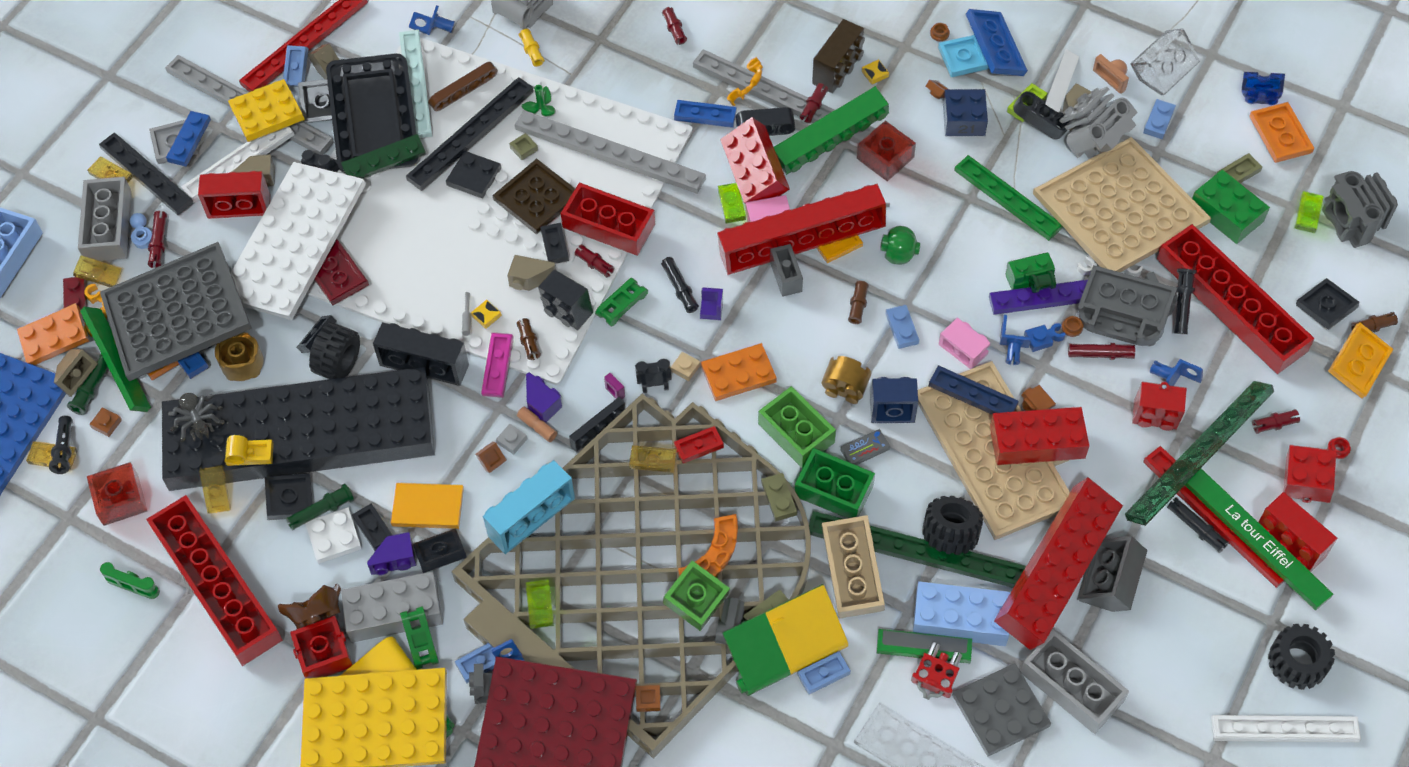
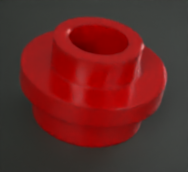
(1341, 443)

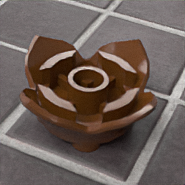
(319, 607)

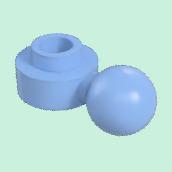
(139, 222)

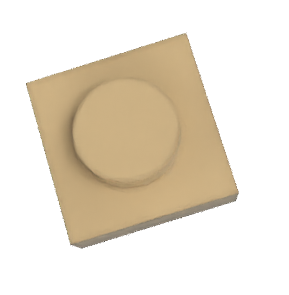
(685, 366)

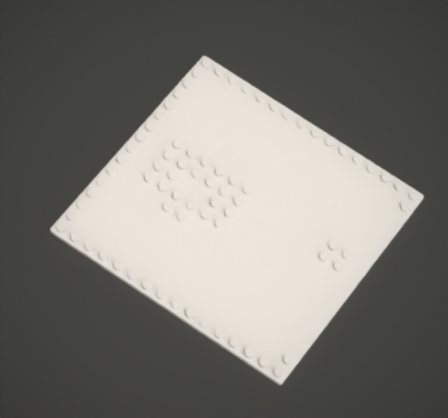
(442, 242)

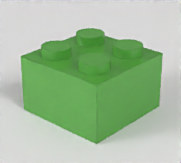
(696, 595)

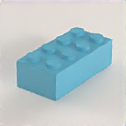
(528, 506)

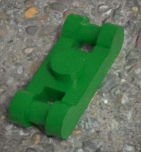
(621, 301)
(129, 581)
(419, 637)

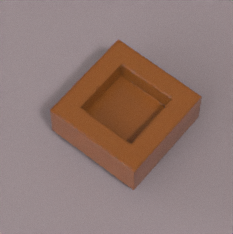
(937, 88)
(105, 422)
(491, 457)
(648, 698)

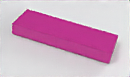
(497, 365)

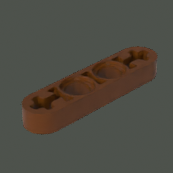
(462, 86)

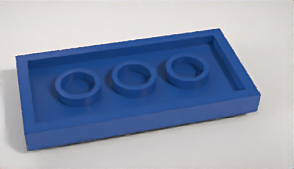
(996, 42)

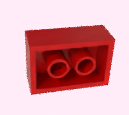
(233, 194)
(1297, 531)

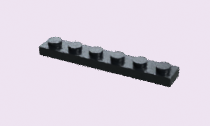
(146, 173)

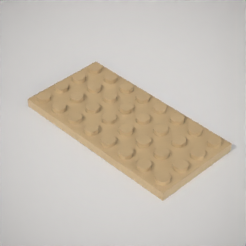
(1005, 494)

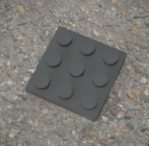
(1001, 709)

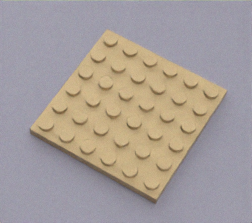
(1120, 206)

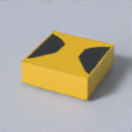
(875, 72)
(486, 314)

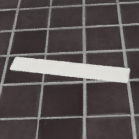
(1062, 80)

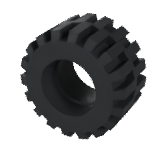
(334, 351)
(952, 525)
(1309, 641)

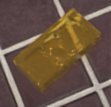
(105, 169)
(97, 271)
(41, 454)
(652, 458)
(215, 489)

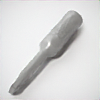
(466, 317)

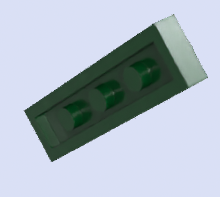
(384, 157)

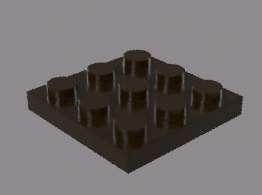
(535, 196)

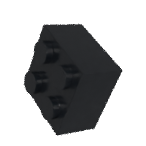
(565, 300)

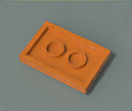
(1281, 132)
(53, 335)
(738, 372)

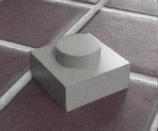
(511, 439)

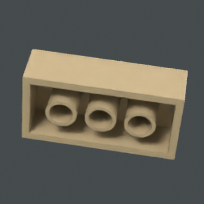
(853, 567)

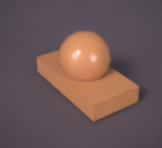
(1112, 72)

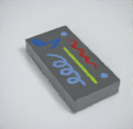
(865, 447)

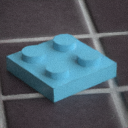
(962, 56)

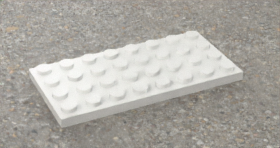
(294, 238)

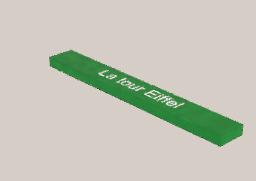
(1259, 540)

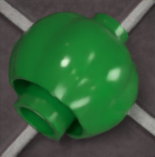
(900, 245)

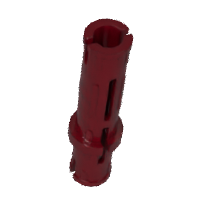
(156, 245)
(1101, 351)

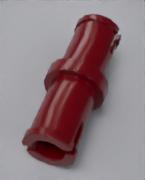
(674, 25)
(814, 103)
(594, 261)
(1276, 421)

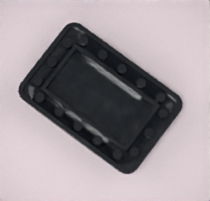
(370, 104)

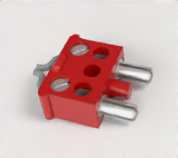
(931, 679)

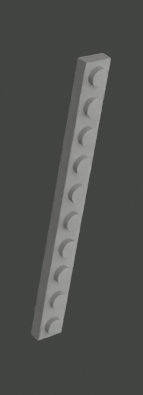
(765, 89)
(224, 91)
(610, 152)

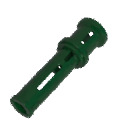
(86, 391)
(329, 502)

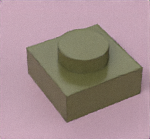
(523, 146)

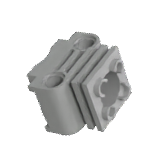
(521, 11)
(1098, 122)

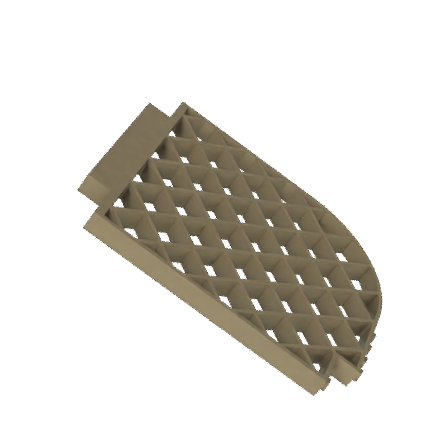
(496, 624)

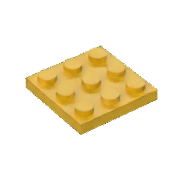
(266, 110)

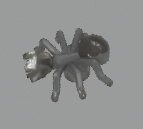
(195, 415)

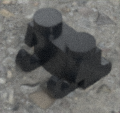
(319, 161)
(653, 374)

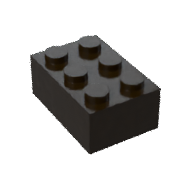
(838, 55)

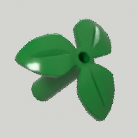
(543, 97)

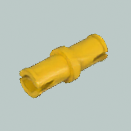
(531, 47)

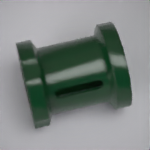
(1042, 281)

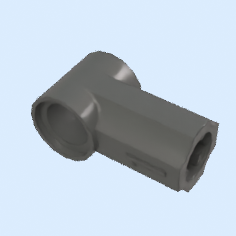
(731, 617)

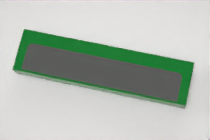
(916, 644)

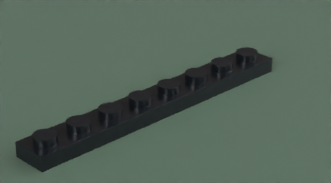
(469, 133)

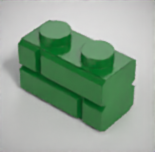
(1020, 270)

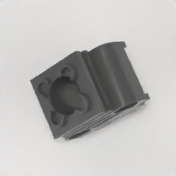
(1359, 207)

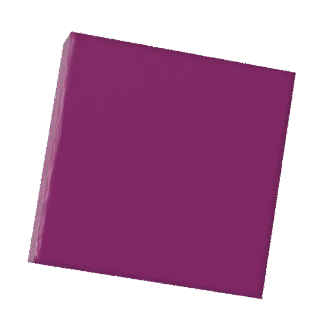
(614, 387)

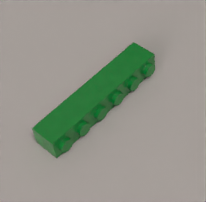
(831, 130)

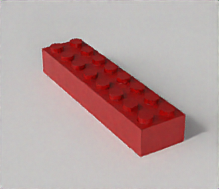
(803, 228)
(1237, 299)
(1058, 564)
(214, 580)

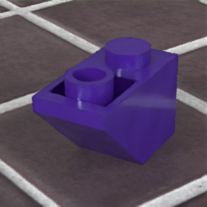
(541, 399)
(393, 554)

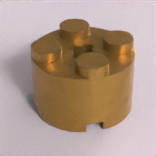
(239, 357)
(846, 379)

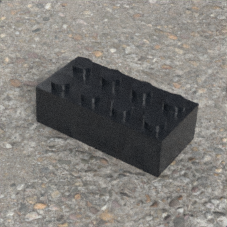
(410, 348)

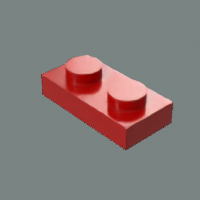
(698, 444)

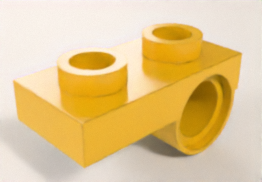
(244, 452)

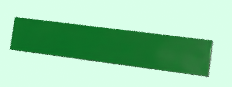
(1008, 197)
(105, 341)

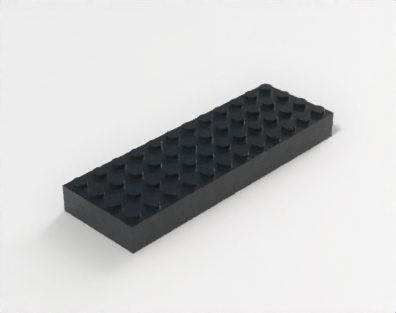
(310, 425)

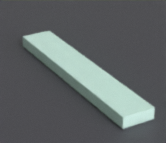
(412, 51)

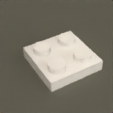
(333, 535)

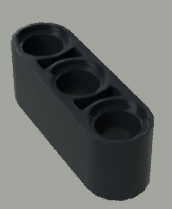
(1032, 111)
(776, 120)

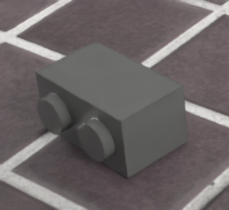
(786, 270)

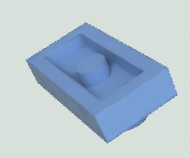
(295, 65)
(1159, 119)
(902, 326)
(479, 656)
(824, 672)

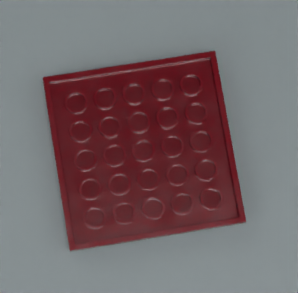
(554, 717)

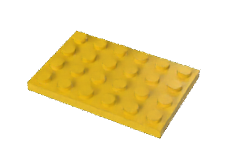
(375, 719)

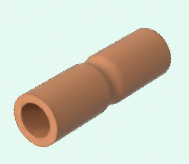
(538, 425)

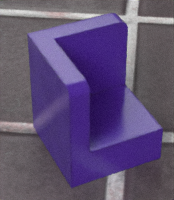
(711, 303)

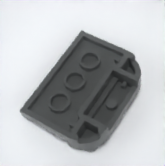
(1125, 306)

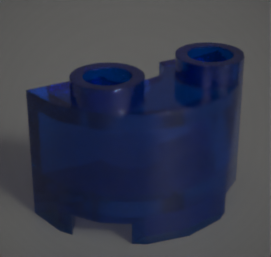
(1262, 89)

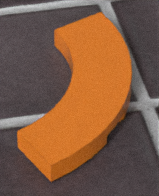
(721, 547)

